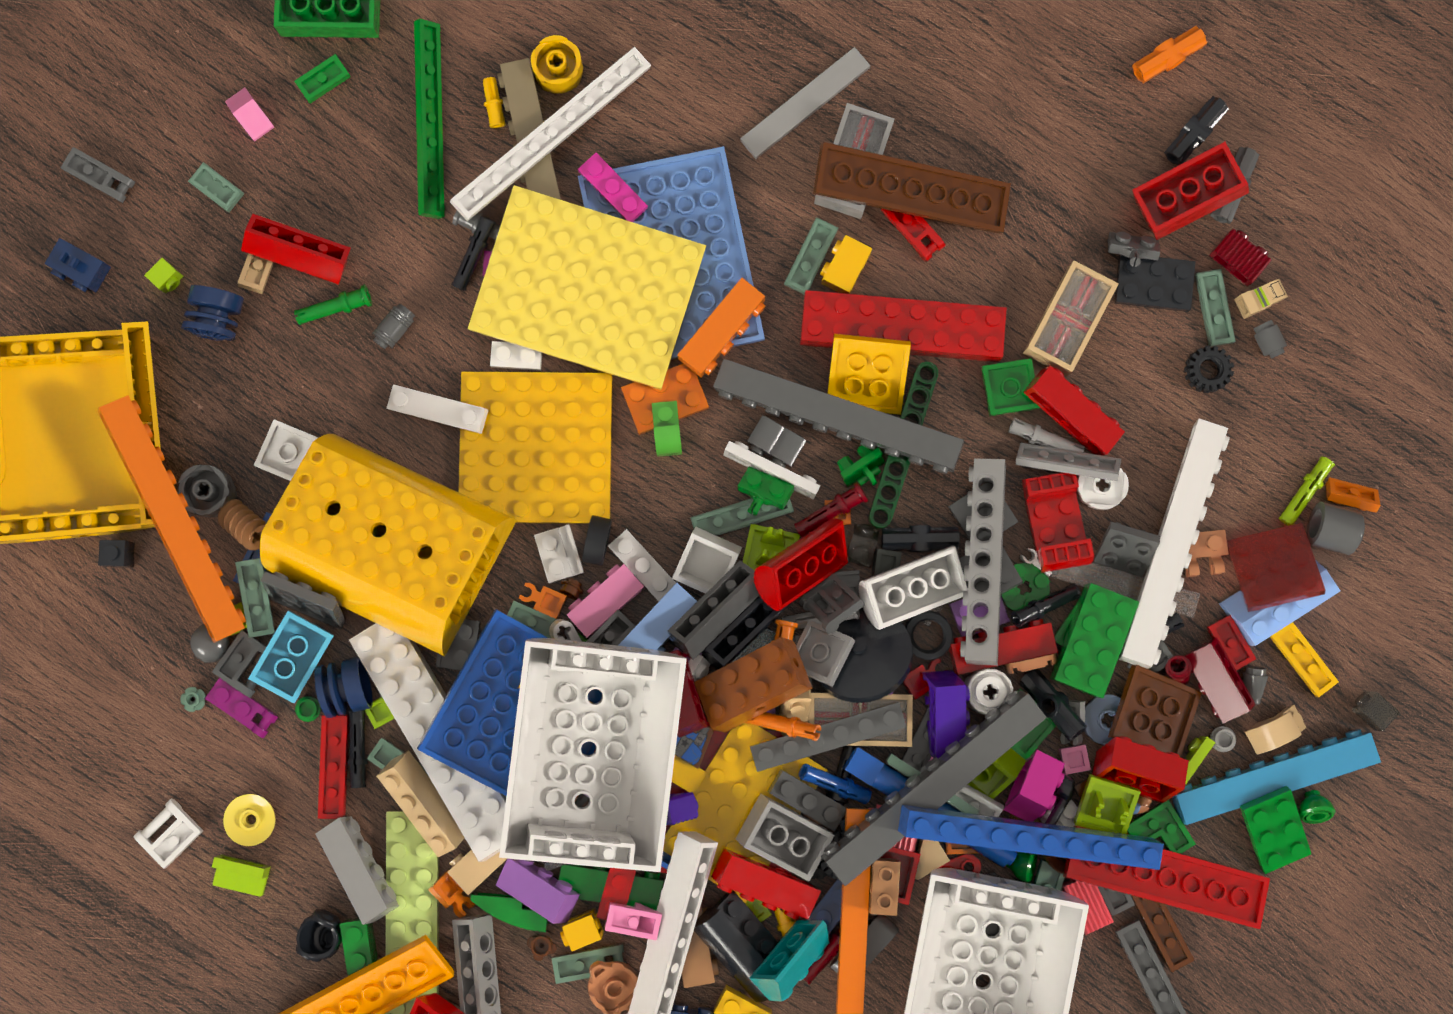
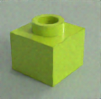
(164, 276)

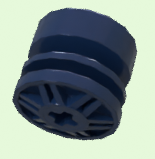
(212, 313)
(338, 688)

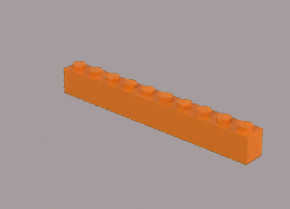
(171, 518)

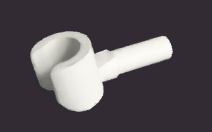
(1034, 560)

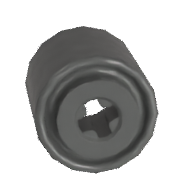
(1335, 528)

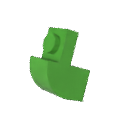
(666, 428)

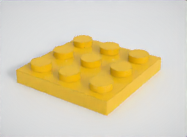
(869, 371)

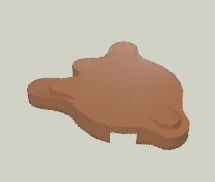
(611, 986)

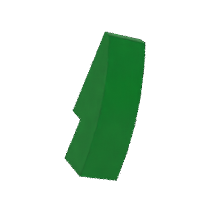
(510, 911)

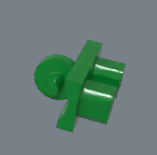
(862, 470)

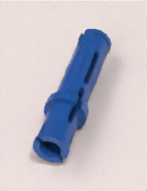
(844, 787)

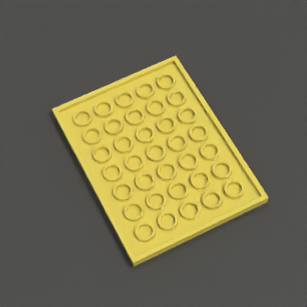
(587, 287)

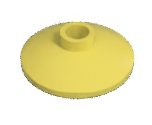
(237, 823)

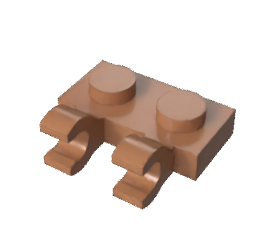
(1208, 545)

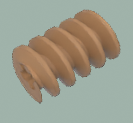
(241, 524)

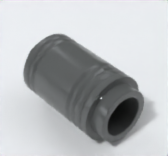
(393, 326)

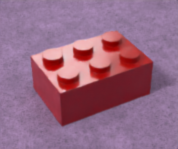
(1142, 767)

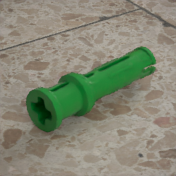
(344, 302)

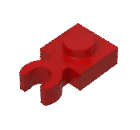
(914, 681)

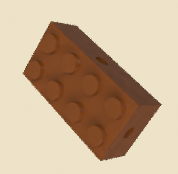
(753, 685)

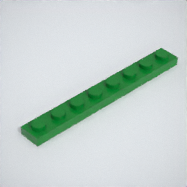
(429, 119)

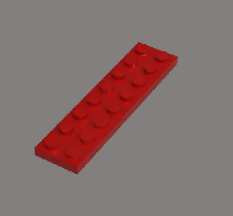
(1183, 884)

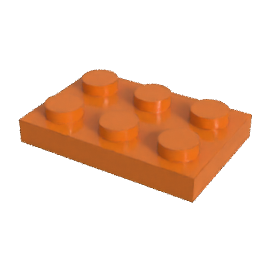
(679, 385)

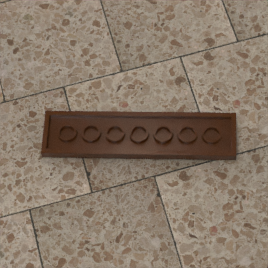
(911, 188)

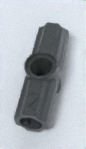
(1246, 160)

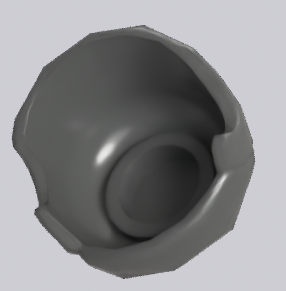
(205, 649)

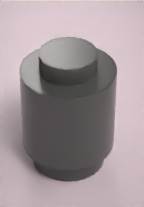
(1270, 339)

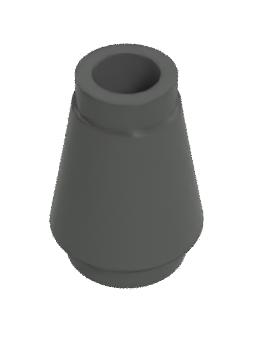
(1255, 681)

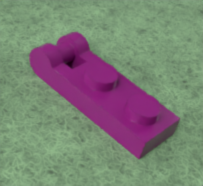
(241, 707)

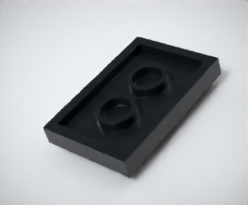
(1156, 283)

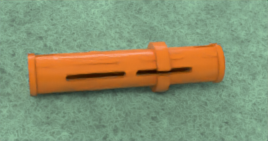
(792, 726)

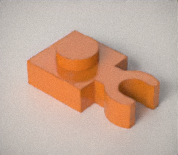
(547, 601)
(449, 893)

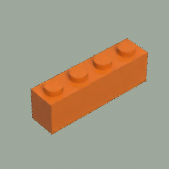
(722, 327)

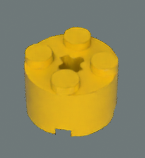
(560, 78)

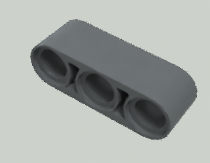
(879, 934)

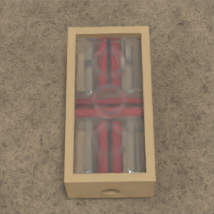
(1070, 318)
(828, 708)

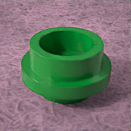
(308, 709)

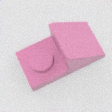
(633, 921)

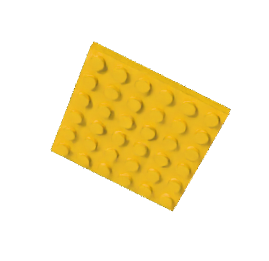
(540, 446)

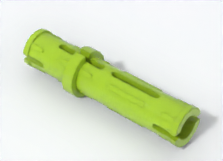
(1322, 468)

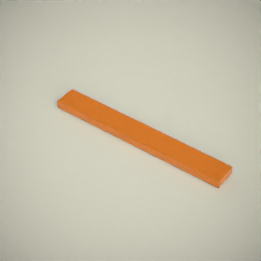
(853, 934)

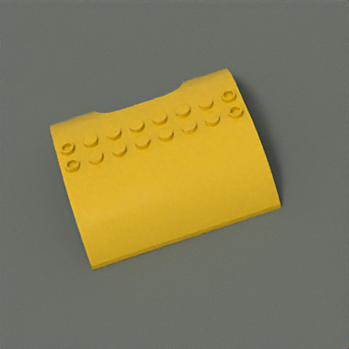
(54, 450)

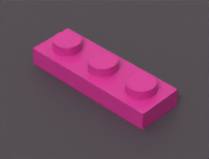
(612, 188)

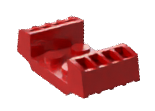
(1056, 522)

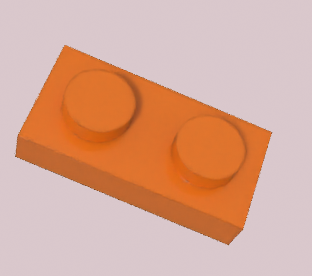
(1352, 495)

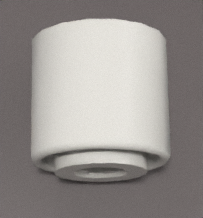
(978, 681)

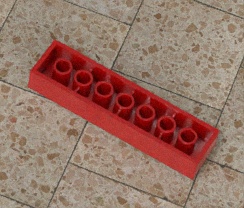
(931, 326)

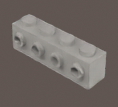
(357, 869)

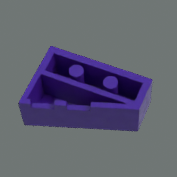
(946, 710)

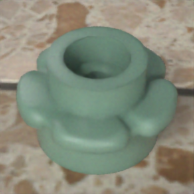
(199, 701)

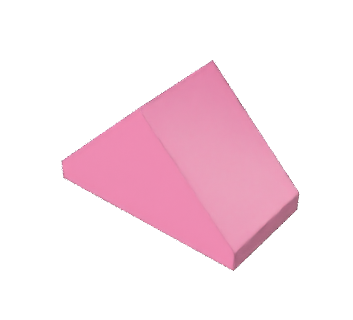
(249, 114)

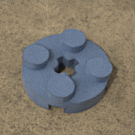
(1095, 712)

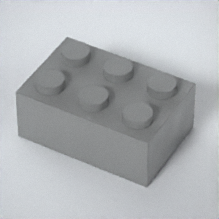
(784, 837)

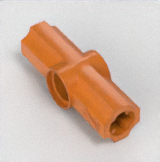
(1169, 54)

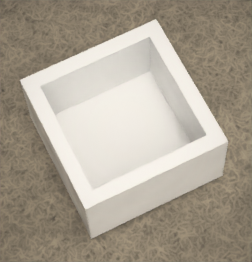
(705, 560)

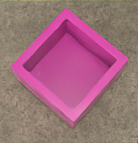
(1035, 787)

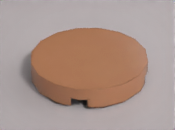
(1030, 664)

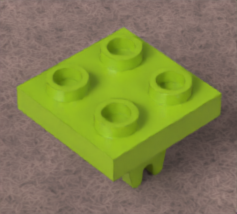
(766, 543)
(1106, 805)

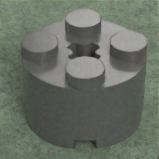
(193, 484)

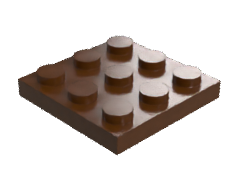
(1155, 711)

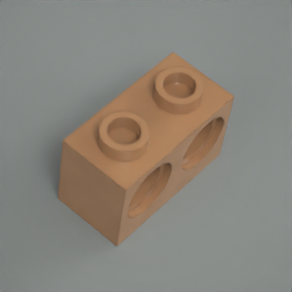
(884, 886)

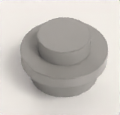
(1224, 739)

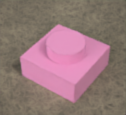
(1075, 759)

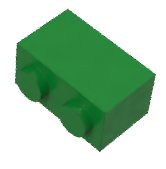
(358, 944)

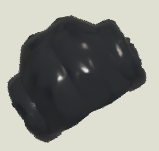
(319, 936)

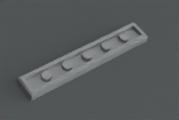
(805, 103)

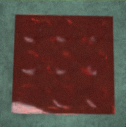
(1275, 567)

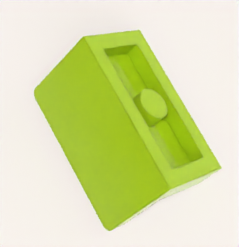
(240, 875)

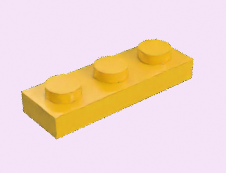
(1304, 659)

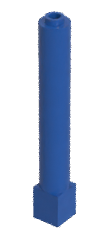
(888, 780)

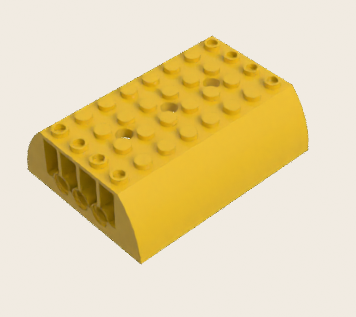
(383, 574)

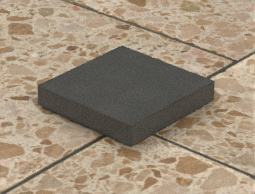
(961, 510)

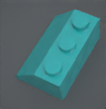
(791, 959)

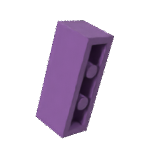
(538, 890)

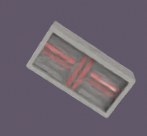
(861, 131)

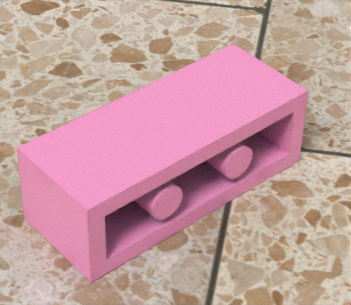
(604, 600)

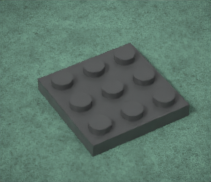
(303, 600)

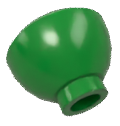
(1315, 808)
(1024, 866)

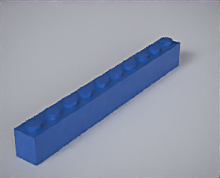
(1030, 837)

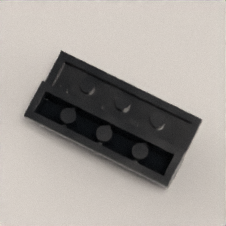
(740, 633)
(736, 939)

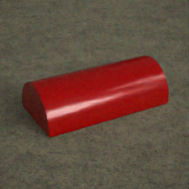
(802, 565)

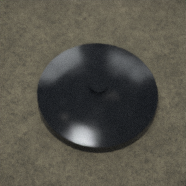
(875, 663)

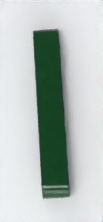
(917, 411)

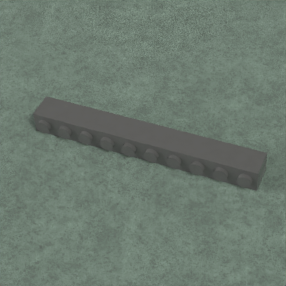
(838, 415)
(934, 785)

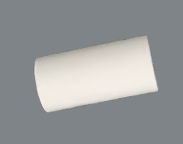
(913, 588)

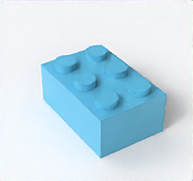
(291, 656)

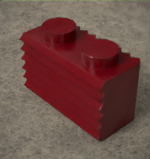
(1240, 256)

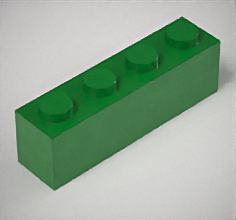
(591, 880)

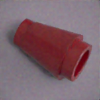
(1179, 669)

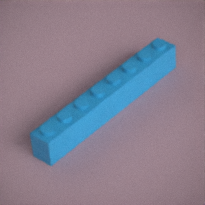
(1294, 771)

